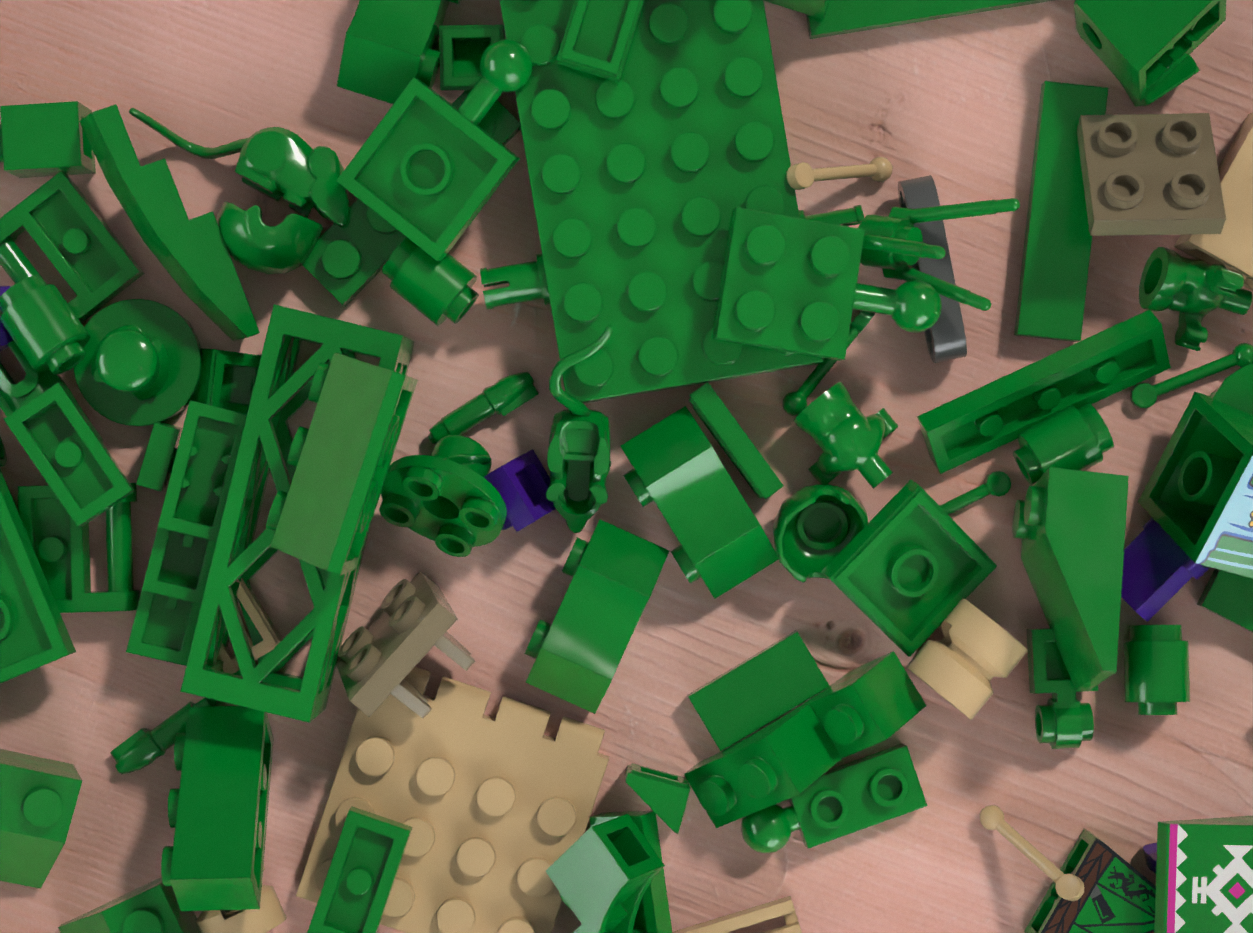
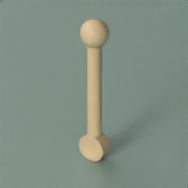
(803, 176)
(1067, 885)

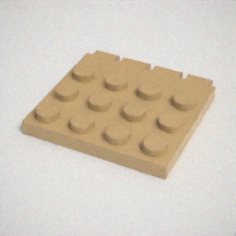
(484, 804)

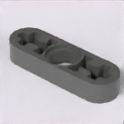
(947, 336)

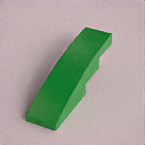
(186, 248)
(187, 534)

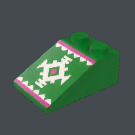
(1204, 876)

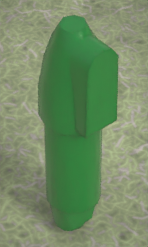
(499, 398)
(149, 744)

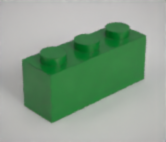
(219, 809)

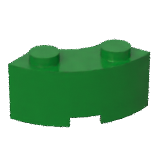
(391, 45)
(700, 503)
(597, 615)

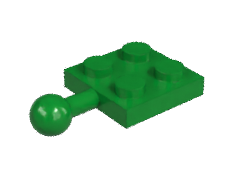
(431, 163)
(796, 284)

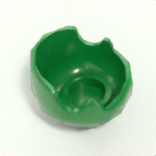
(267, 247)
(816, 528)

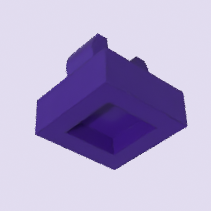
(523, 489)

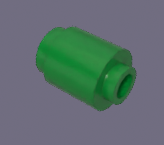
(431, 286)
(43, 325)
(1065, 440)
(1156, 668)

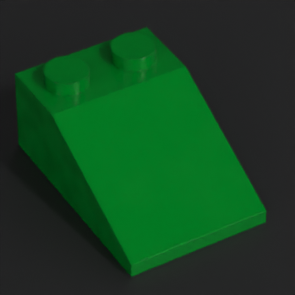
(1074, 559)

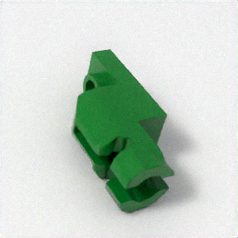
(61, 442)

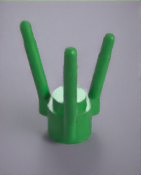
(896, 244)

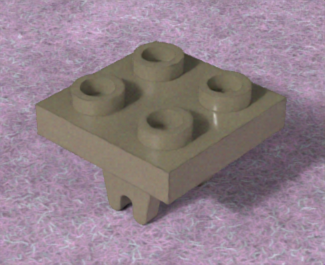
(1150, 174)
(385, 653)

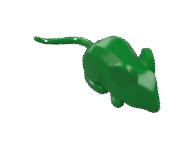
(278, 167)
(577, 448)

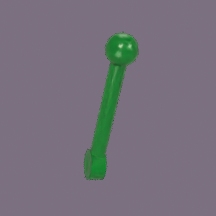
(1145, 395)
(796, 401)
(995, 484)

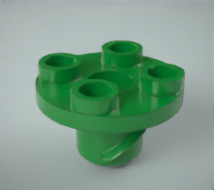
(139, 363)
(445, 496)

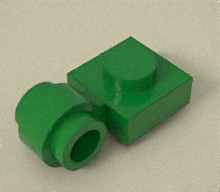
(1064, 719)

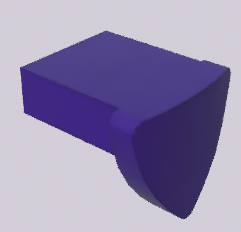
(1155, 570)

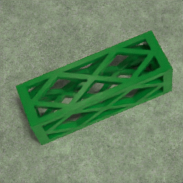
(263, 449)

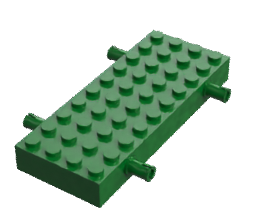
(643, 189)

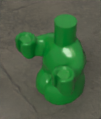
(1192, 290)
(846, 437)

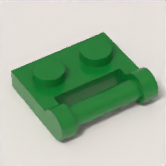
(72, 240)
(65, 552)

